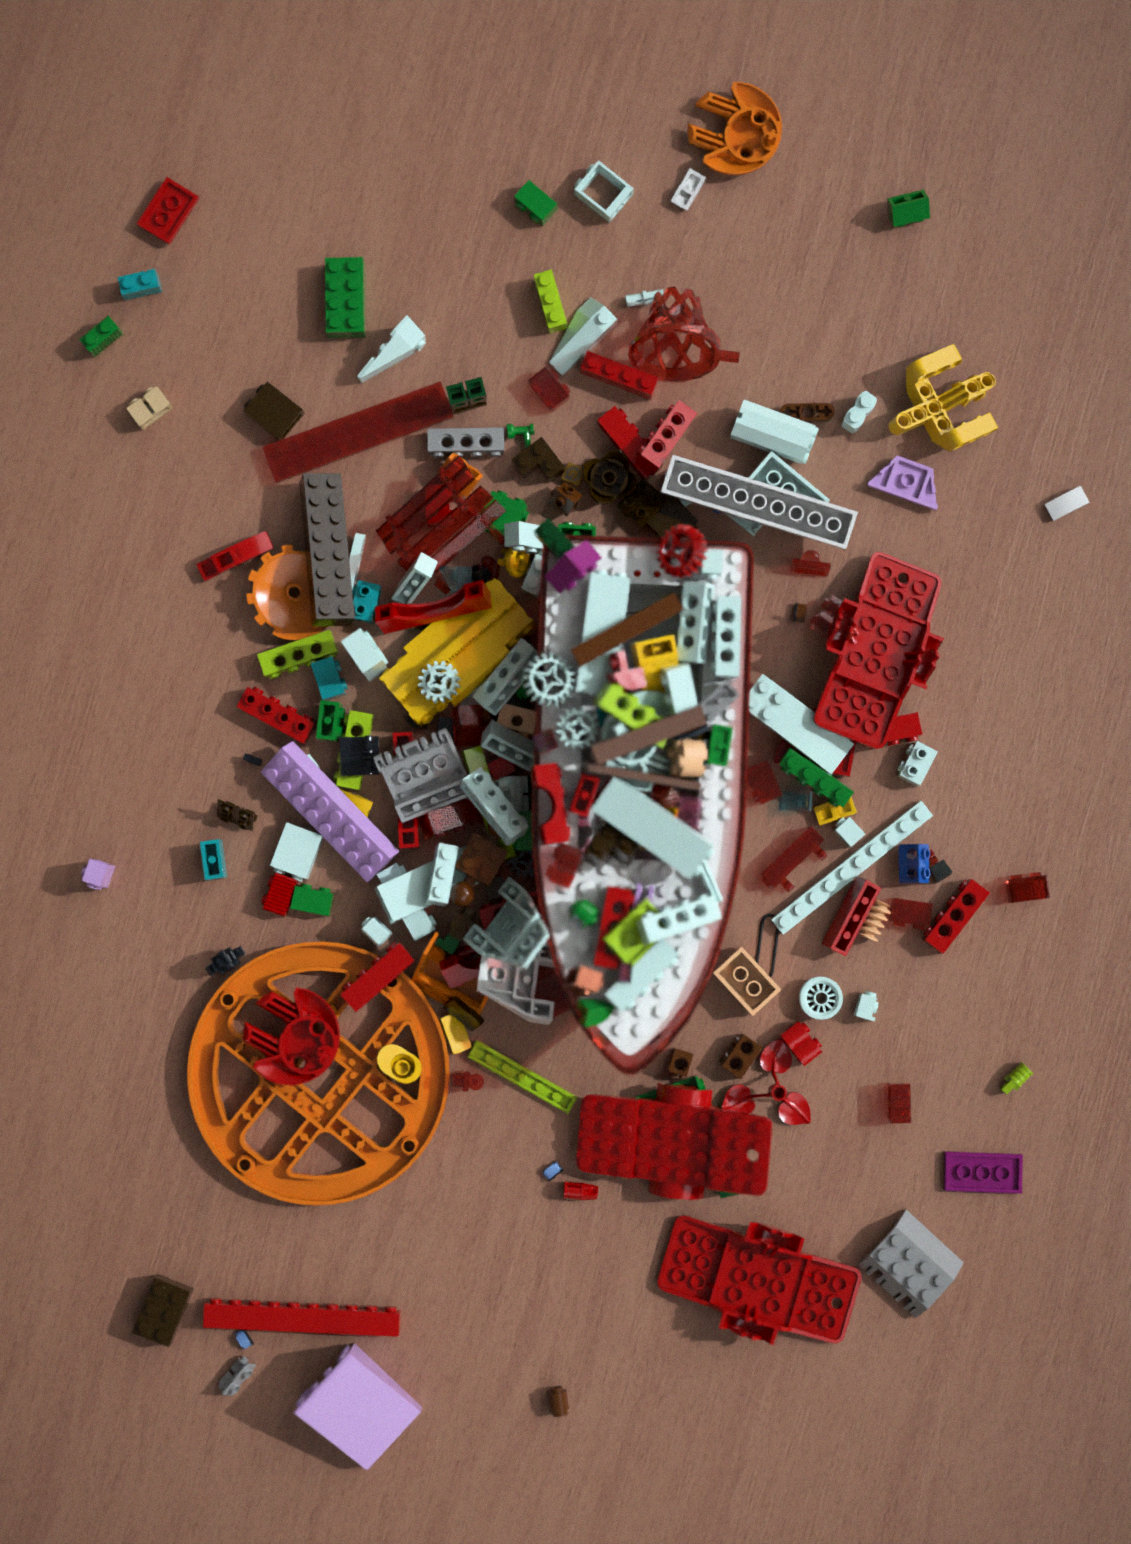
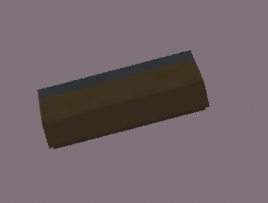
(464, 1013)

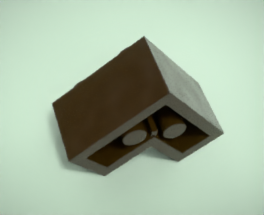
(538, 456)
(611, 843)

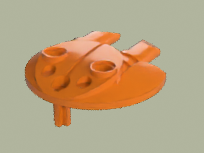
(741, 132)

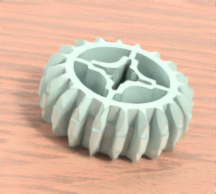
(557, 682)

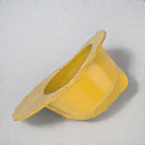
(399, 1063)

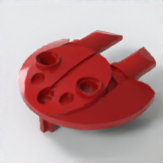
(297, 1040)

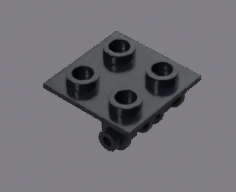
(358, 755)

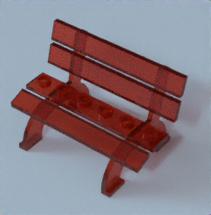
(426, 504)

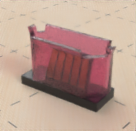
(625, 972)

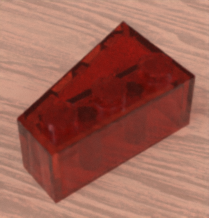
(449, 818)

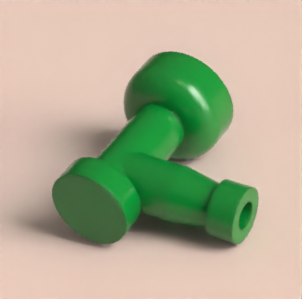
(525, 430)

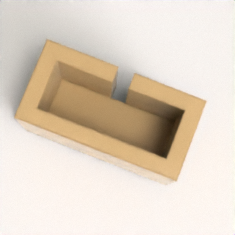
(149, 408)

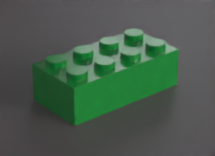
(345, 297)

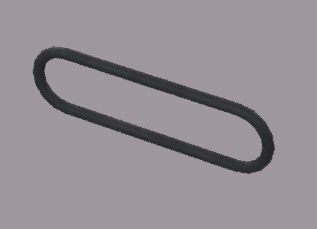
(775, 945)

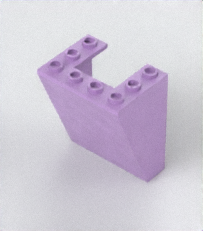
(358, 1407)

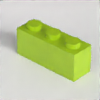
(550, 301)

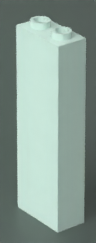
(604, 609)
(654, 827)
(409, 891)

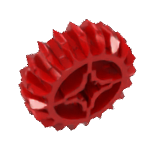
(672, 547)

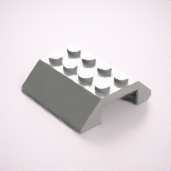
(423, 775)
(912, 1264)

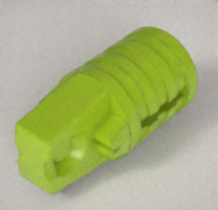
(1016, 1078)

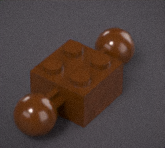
(479, 863)

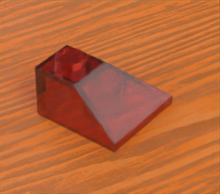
(468, 724)

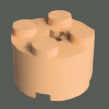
(687, 758)

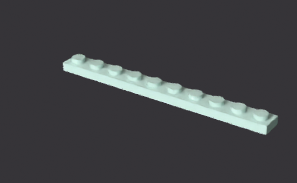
(851, 867)

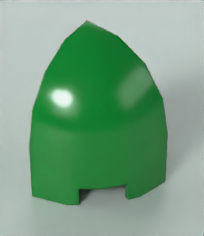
(594, 1011)

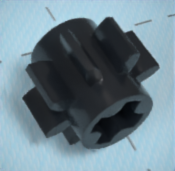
(479, 573)

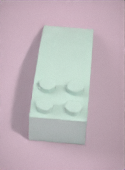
(796, 725)

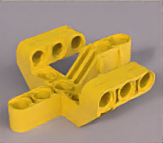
(917, 381)

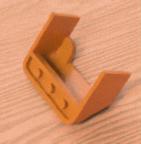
(433, 984)

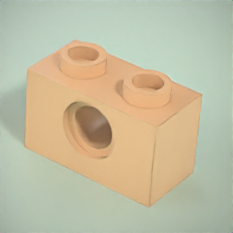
(508, 712)

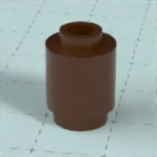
(558, 1401)

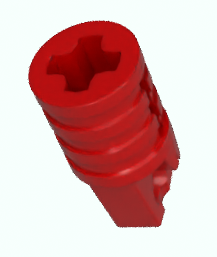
(579, 1191)

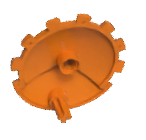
(271, 595)

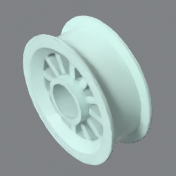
(804, 1002)

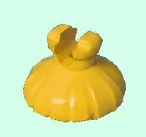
(515, 562)

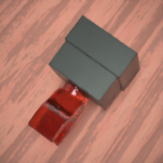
(939, 870)

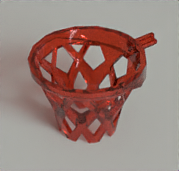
(688, 322)

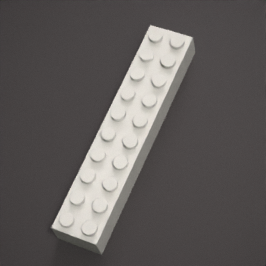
(759, 502)

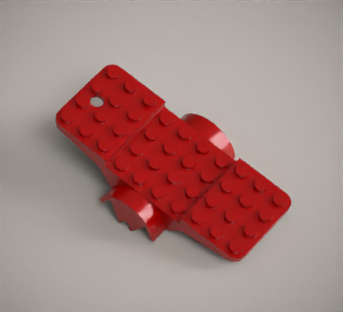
(880, 650)
(675, 1143)
(759, 1280)

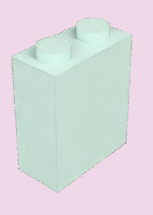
(296, 852)

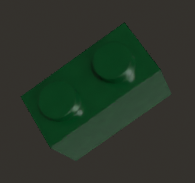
(553, 539)

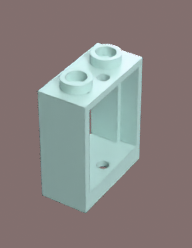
(617, 204)

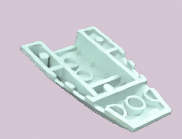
(514, 932)

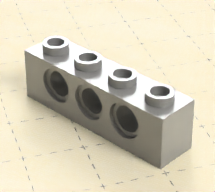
(457, 435)

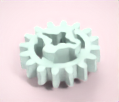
(445, 677)
(579, 719)

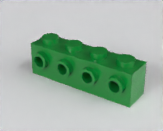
(816, 777)

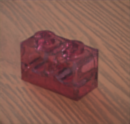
(690, 810)

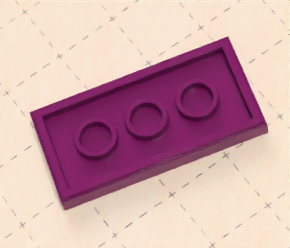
(983, 1172)

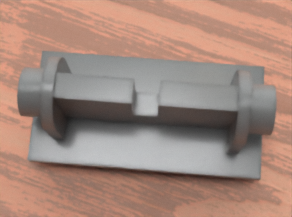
(231, 1383)

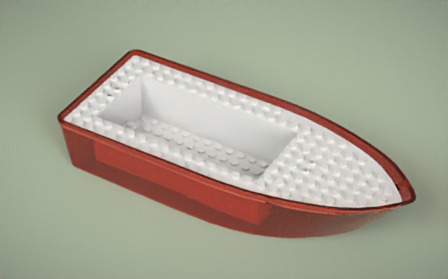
(640, 1035)

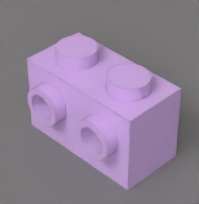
(97, 874)

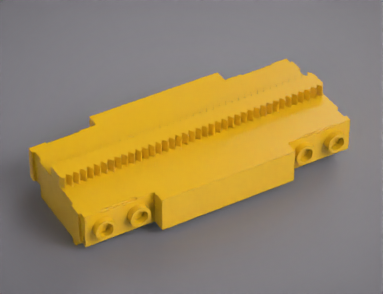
(469, 642)

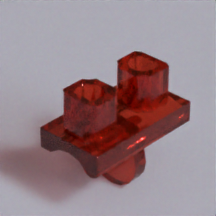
(468, 1081)

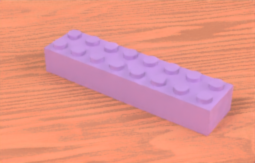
(329, 811)

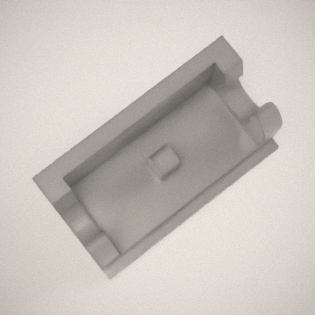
(719, 700)

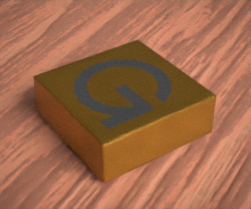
(572, 474)

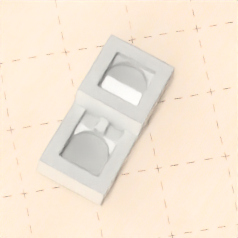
(688, 189)
(1067, 503)

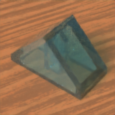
(456, 576)
(796, 801)

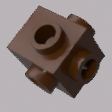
(565, 498)

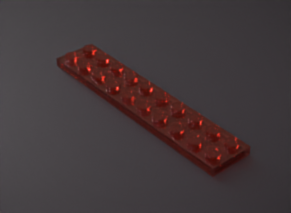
(358, 432)

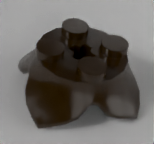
(614, 464)

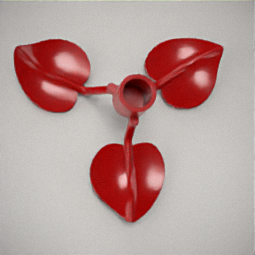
(792, 1110)

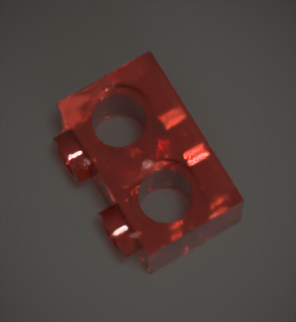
(899, 1103)

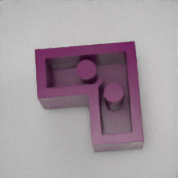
(573, 567)

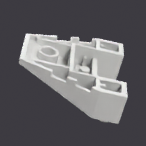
(516, 986)

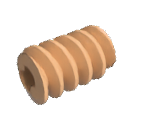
(874, 920)

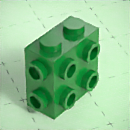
(515, 510)

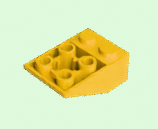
(653, 656)

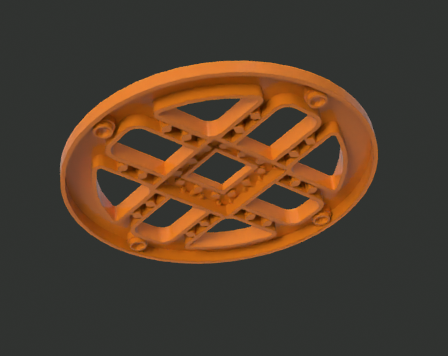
(275, 1176)

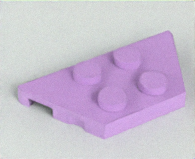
(907, 481)

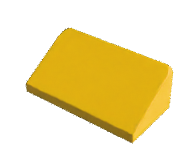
(456, 1034)

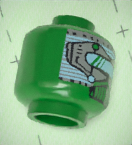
(583, 913)

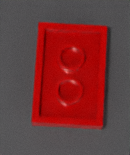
(168, 211)

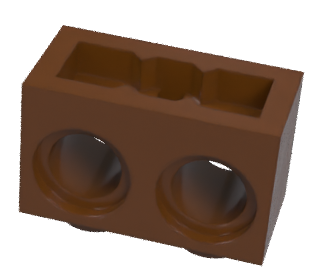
(745, 1059)

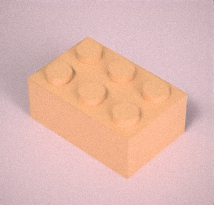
(746, 981)

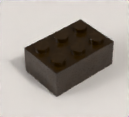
(163, 1310)

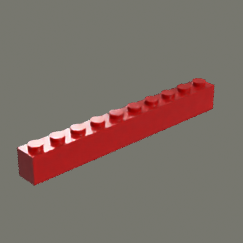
(302, 1318)

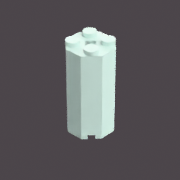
(774, 432)

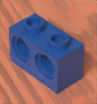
(909, 863)

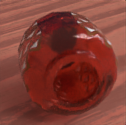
(665, 795)

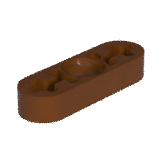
(821, 417)

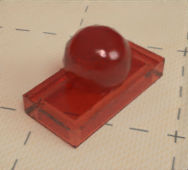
(810, 564)

